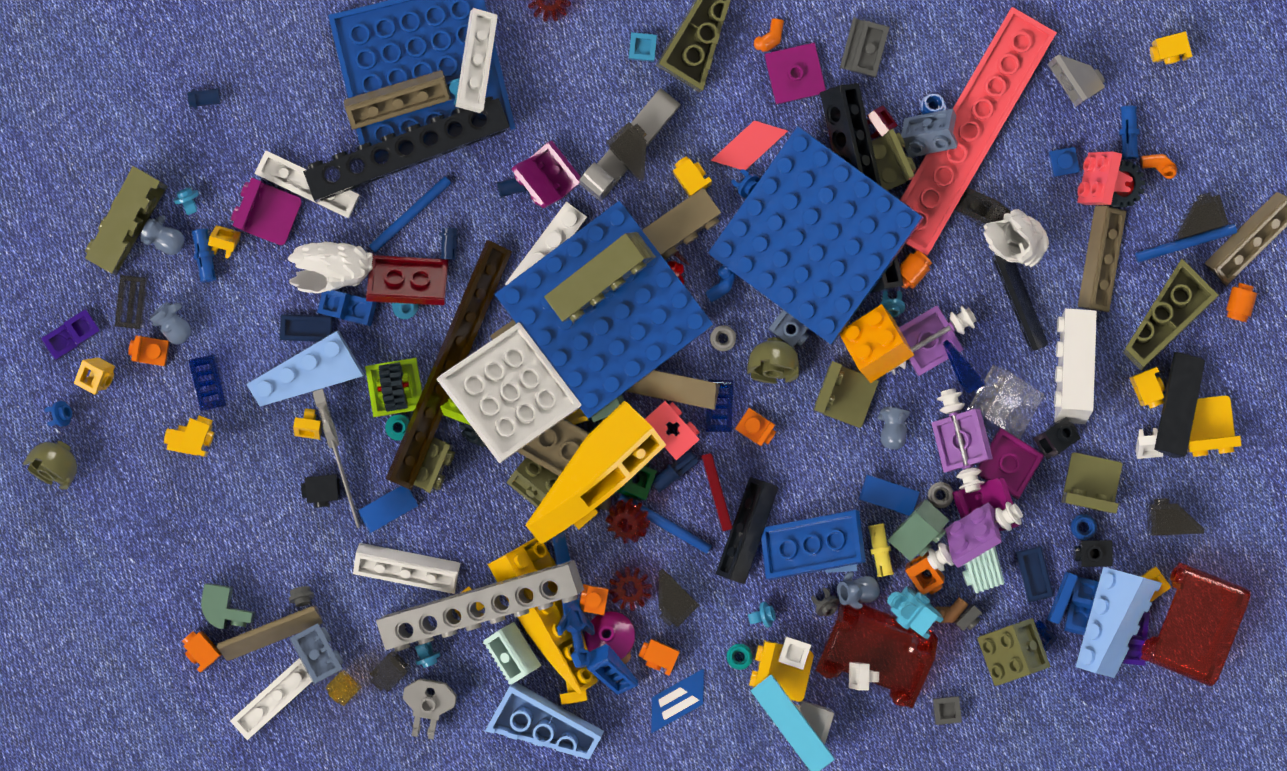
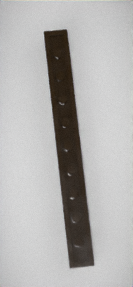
(453, 350)

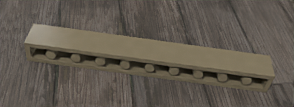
(673, 229)

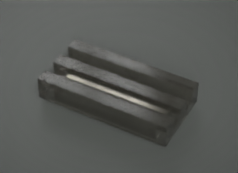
(141, 302)

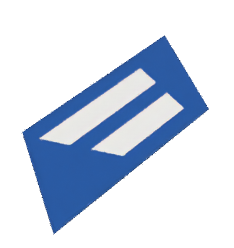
(677, 700)

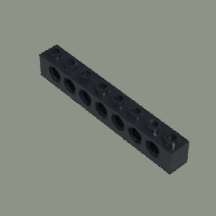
(852, 142)
(317, 172)

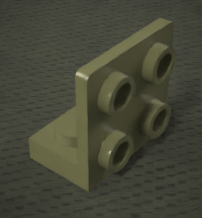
(891, 160)
(845, 395)
(430, 473)
(532, 481)
(1092, 482)
(1013, 652)

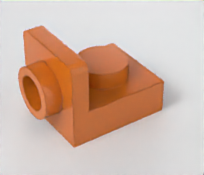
(149, 350)
(756, 427)

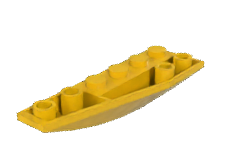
(596, 471)
(543, 624)

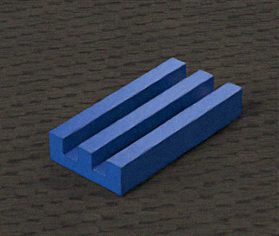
(1062, 598)

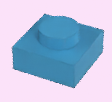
(642, 47)

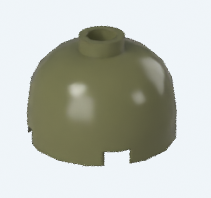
(773, 360)
(52, 463)

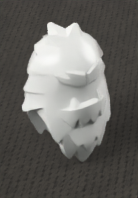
(1017, 238)
(329, 266)

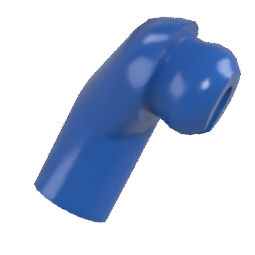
(724, 285)

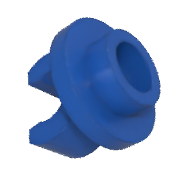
(746, 186)
(61, 414)

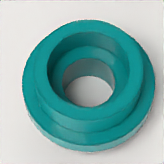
(390, 423)
(739, 665)

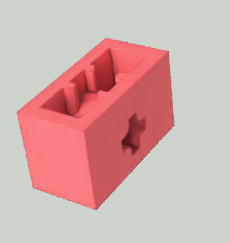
(687, 434)

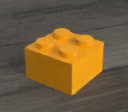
(876, 343)

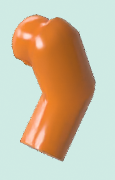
(1160, 163)

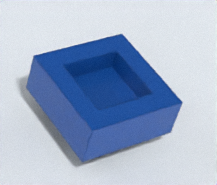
(1064, 162)

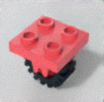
(1109, 181)

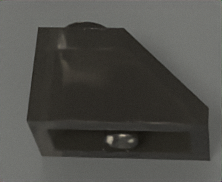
(630, 149)
(980, 208)
(1202, 216)
(1170, 519)
(673, 600)
(389, 671)

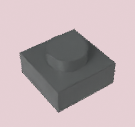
(968, 618)
(947, 710)

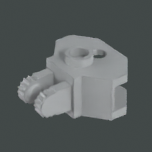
(428, 705)

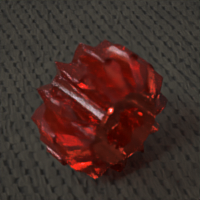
(549, 10)
(627, 521)
(621, 591)

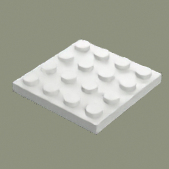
(509, 392)

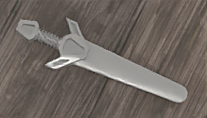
(333, 441)

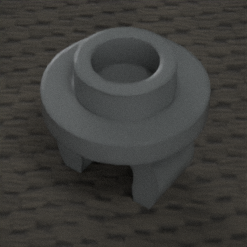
(828, 605)

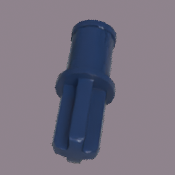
(675, 471)

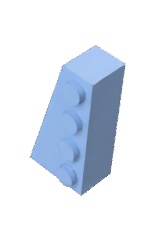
(312, 369)
(1114, 620)
(543, 723)

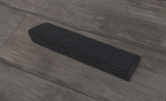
(1021, 303)
(1179, 405)
(747, 530)

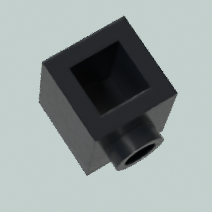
(1057, 438)
(321, 490)
(1094, 553)

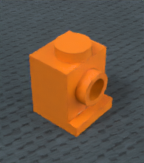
(924, 584)
(594, 599)
(201, 650)
(659, 655)

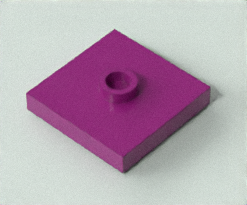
(794, 73)
(1012, 461)

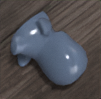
(164, 238)
(172, 326)
(894, 430)
(857, 591)

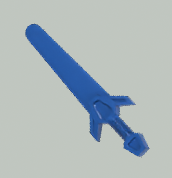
(573, 617)

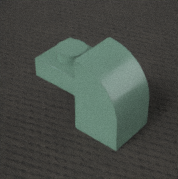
(217, 610)

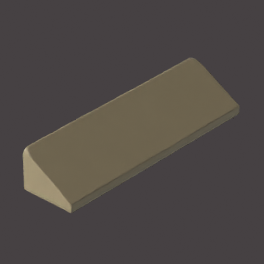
(397, 99)
(1250, 239)
(1102, 258)
(678, 389)
(269, 633)

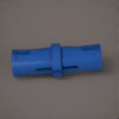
(1129, 132)
(204, 255)

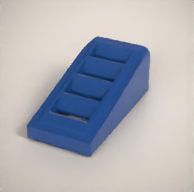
(614, 671)

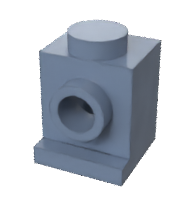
(779, 326)

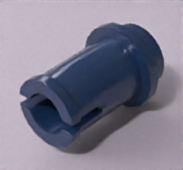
(203, 97)
(510, 187)
(448, 243)

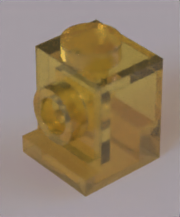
(342, 688)

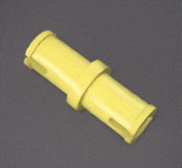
(880, 550)

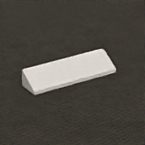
(406, 568)

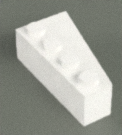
(1075, 365)

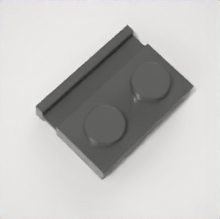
(864, 47)

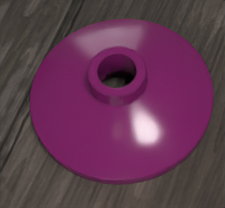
(621, 637)

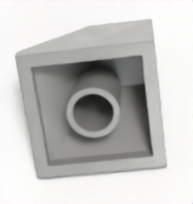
(1076, 78)
(818, 718)

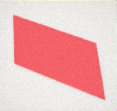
(749, 145)

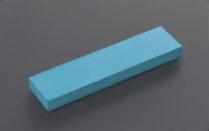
(792, 724)

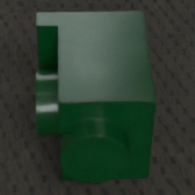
(641, 488)

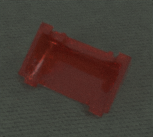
(1198, 625)
(879, 640)

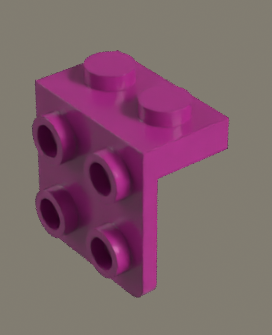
(547, 175)
(266, 212)
(993, 491)

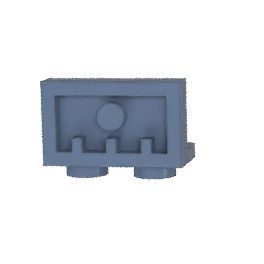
(929, 133)
(316, 653)

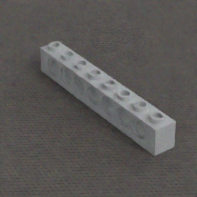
(393, 624)

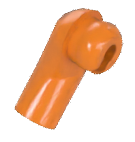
(770, 39)

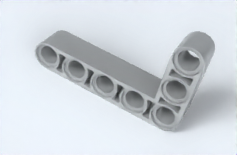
(605, 174)

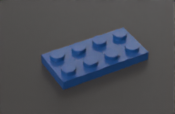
(813, 545)

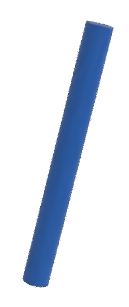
(407, 216)
(1186, 243)
(672, 527)

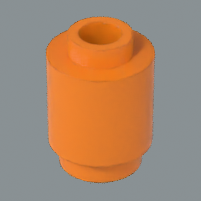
(914, 269)
(1241, 302)

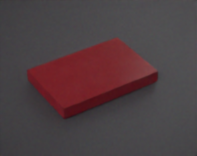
(407, 280)
(716, 492)

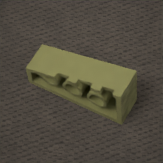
(694, 43)
(125, 220)
(599, 276)
(1175, 308)

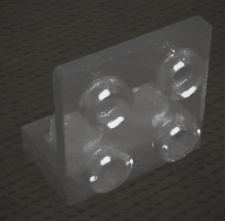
(1007, 401)

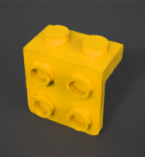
(1213, 427)
(790, 678)

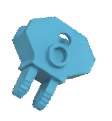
(914, 611)

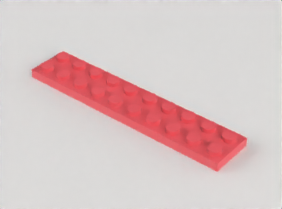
(979, 118)

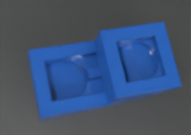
(347, 307)
(889, 495)
(387, 508)
(1080, 605)

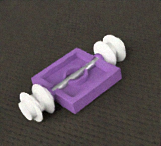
(927, 334)
(961, 440)
(974, 535)

